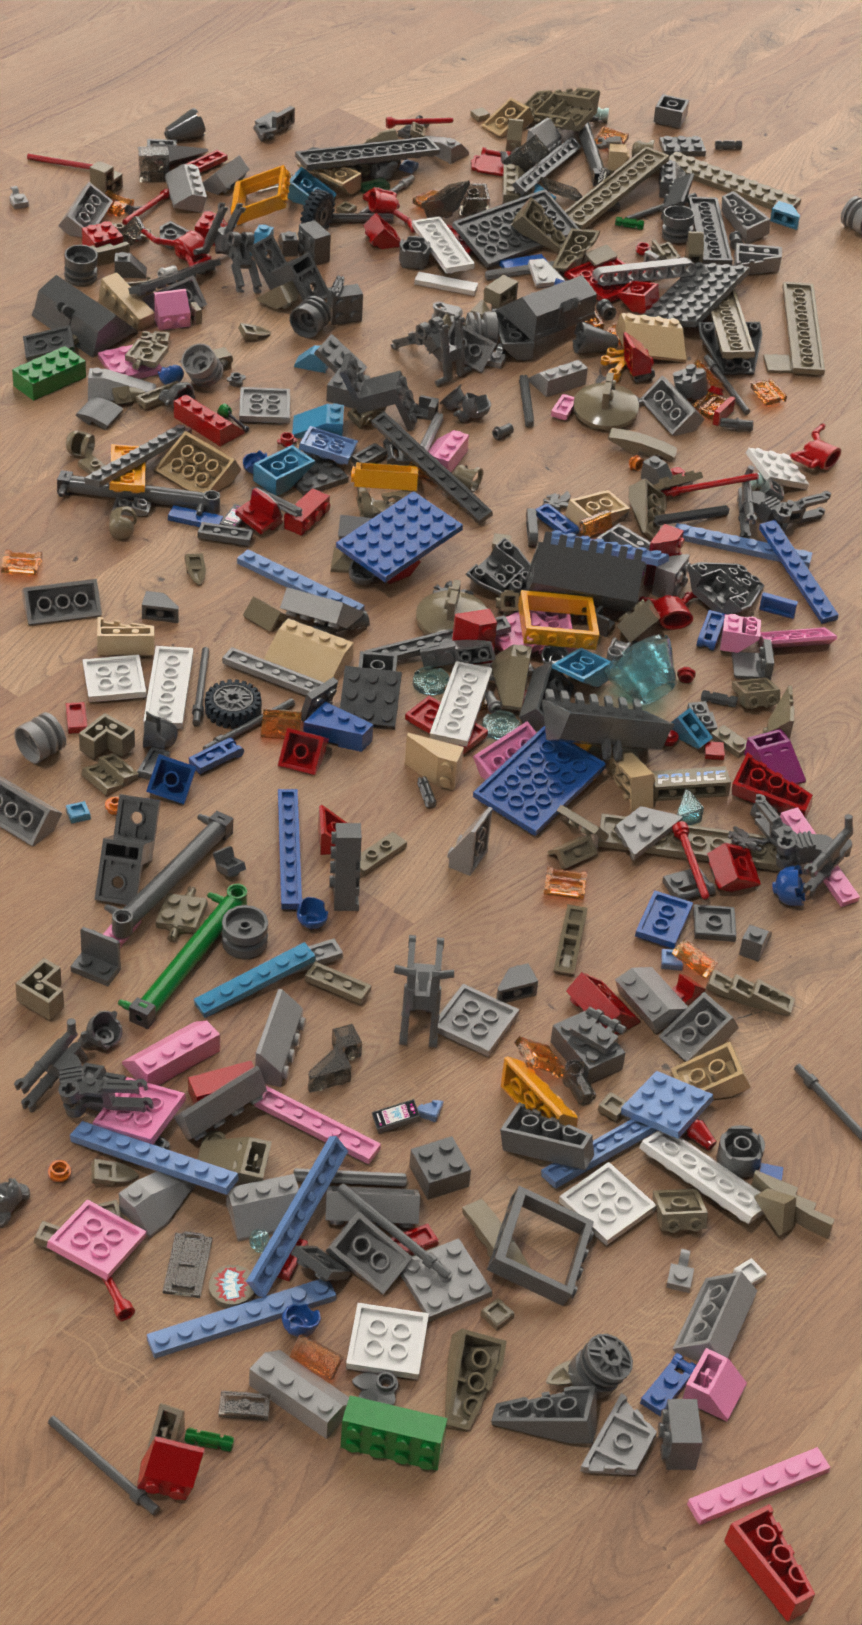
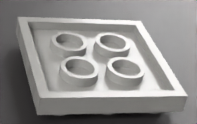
(264, 405)
(476, 1019)
(441, 1295)

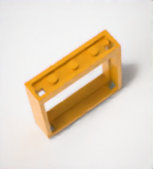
(259, 182)
(385, 476)
(558, 604)

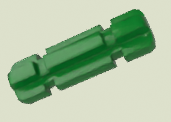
(631, 223)
(209, 1439)

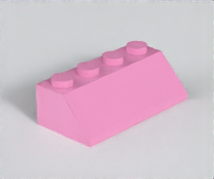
(174, 1053)

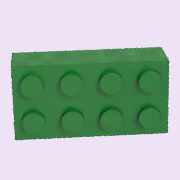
(49, 373)
(393, 1433)

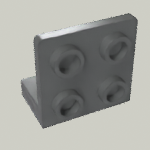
(279, 120)
(754, 665)
(98, 957)

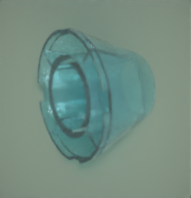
(645, 669)

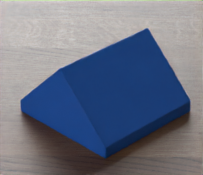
(171, 779)

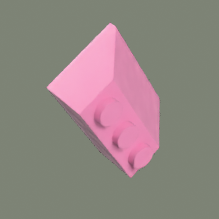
(450, 449)

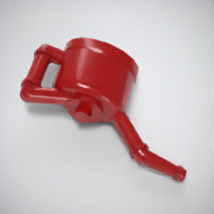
(385, 202)
(183, 246)
(817, 452)
(673, 610)

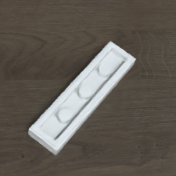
(446, 283)

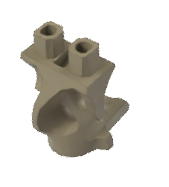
(370, 507)

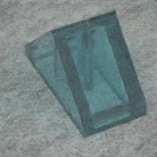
(690, 809)

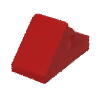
(688, 989)

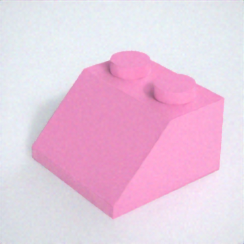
(171, 309)

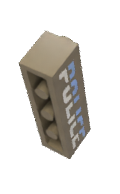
(700, 781)

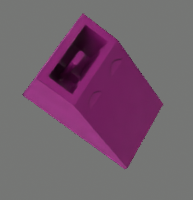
(777, 753)

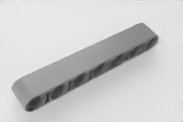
(651, 271)

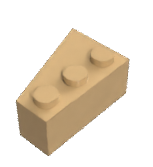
(617, 156)
(124, 639)
(634, 780)

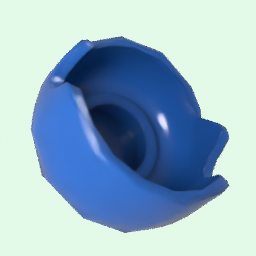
(171, 374)
(252, 458)
(312, 913)
(300, 1320)

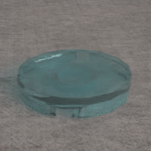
(430, 680)
(500, 724)

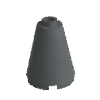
(186, 127)
(592, 339)

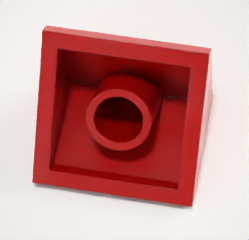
(326, 825)

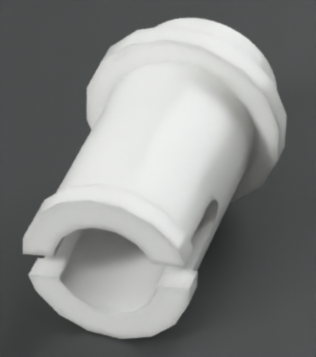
(164, 271)

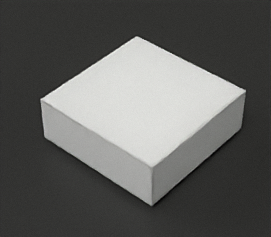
(751, 1271)

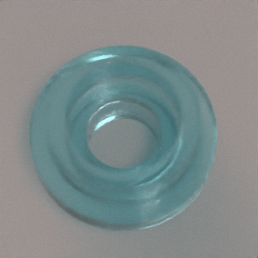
(259, 1240)

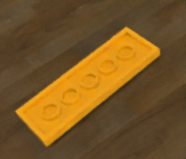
(132, 480)

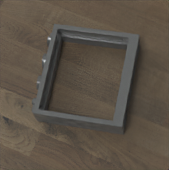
(530, 1278)

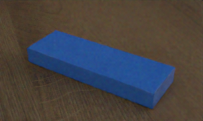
(519, 261)
(189, 516)

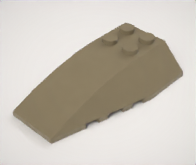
(566, 108)

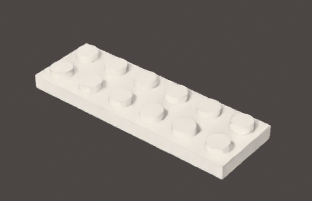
(443, 245)
(169, 683)
(461, 703)
(704, 1174)

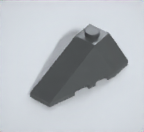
(559, 1416)

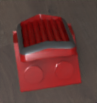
(260, 512)

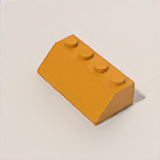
(527, 1088)

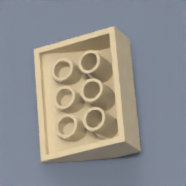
(659, 335)
(197, 465)
(310, 651)

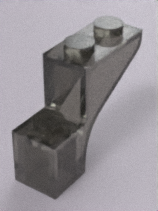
(335, 1067)

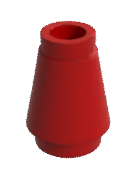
(700, 1134)

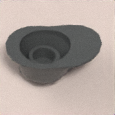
(454, 399)

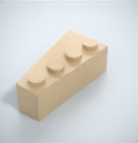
(129, 307)

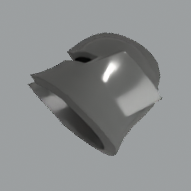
(158, 732)

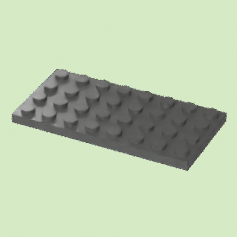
(493, 237)
(698, 295)

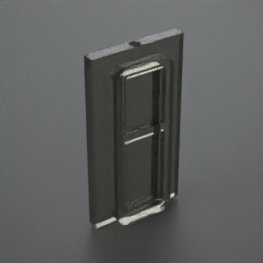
(528, 154)
(561, 189)
(187, 1264)

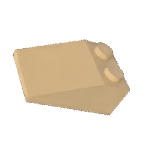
(511, 109)
(592, 504)
(435, 760)
(715, 1072)

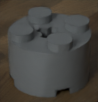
(414, 252)
(691, 382)
(741, 1151)

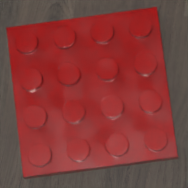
(603, 292)

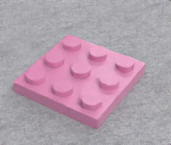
(115, 361)
(515, 636)
(143, 1125)
(96, 1239)

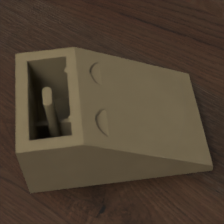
(241, 1155)

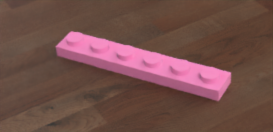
(837, 881)
(317, 1124)
(758, 1486)

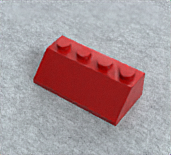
(205, 421)

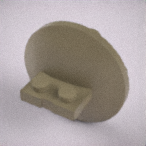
(606, 405)
(438, 609)

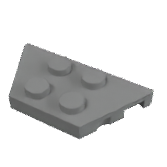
(644, 829)
(621, 1442)

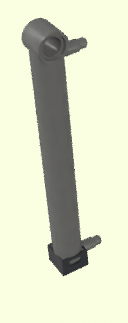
(591, 151)
(207, 501)
(123, 920)

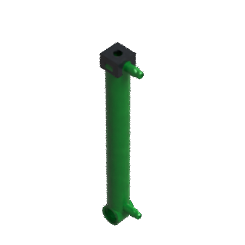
(144, 1010)

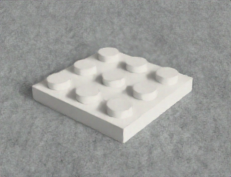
(778, 468)
(114, 678)
(608, 1201)
(387, 1341)

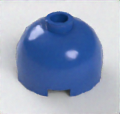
(790, 886)

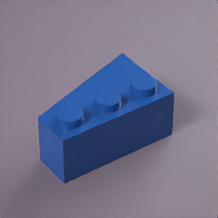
(340, 727)

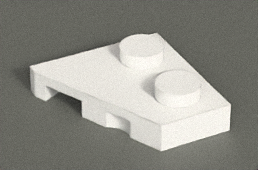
(543, 273)

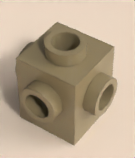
(513, 598)

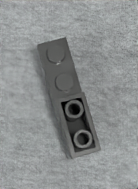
(460, 650)

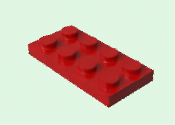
(425, 713)

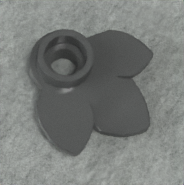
(372, 1386)

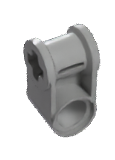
(446, 309)
(616, 648)

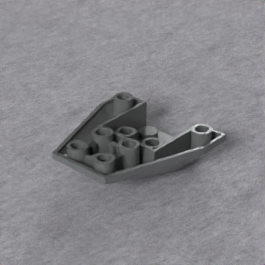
(733, 366)
(502, 569)
(724, 586)

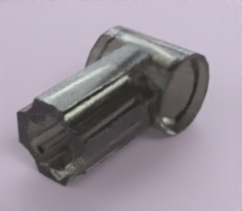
(577, 1082)

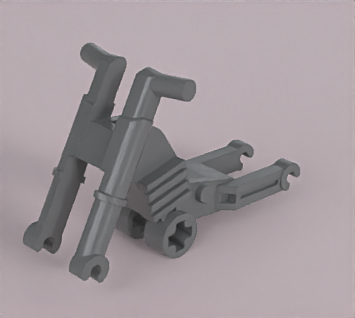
(233, 245)
(436, 339)
(771, 509)
(804, 847)
(422, 989)
(74, 1085)

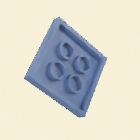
(328, 445)
(667, 1104)

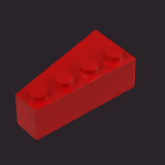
(757, 778)
(770, 1561)

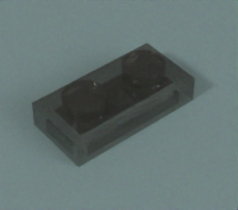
(244, 1405)

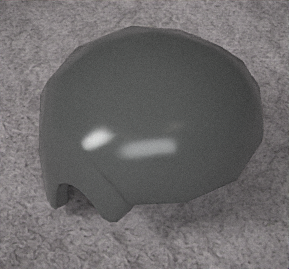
(359, 574)
(553, 654)

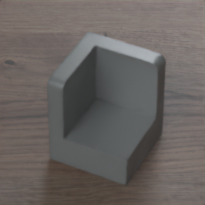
(428, 407)
(605, 625)

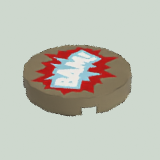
(229, 1286)

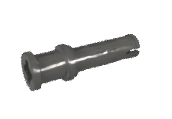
(362, 621)

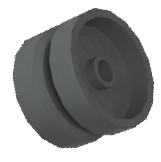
(244, 931)

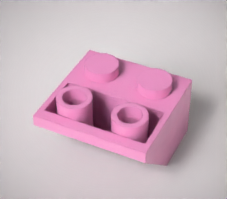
(739, 632)
(715, 1385)

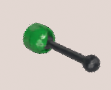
(225, 411)

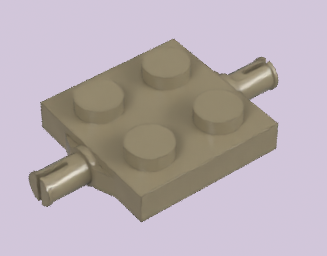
(146, 353)
(181, 913)

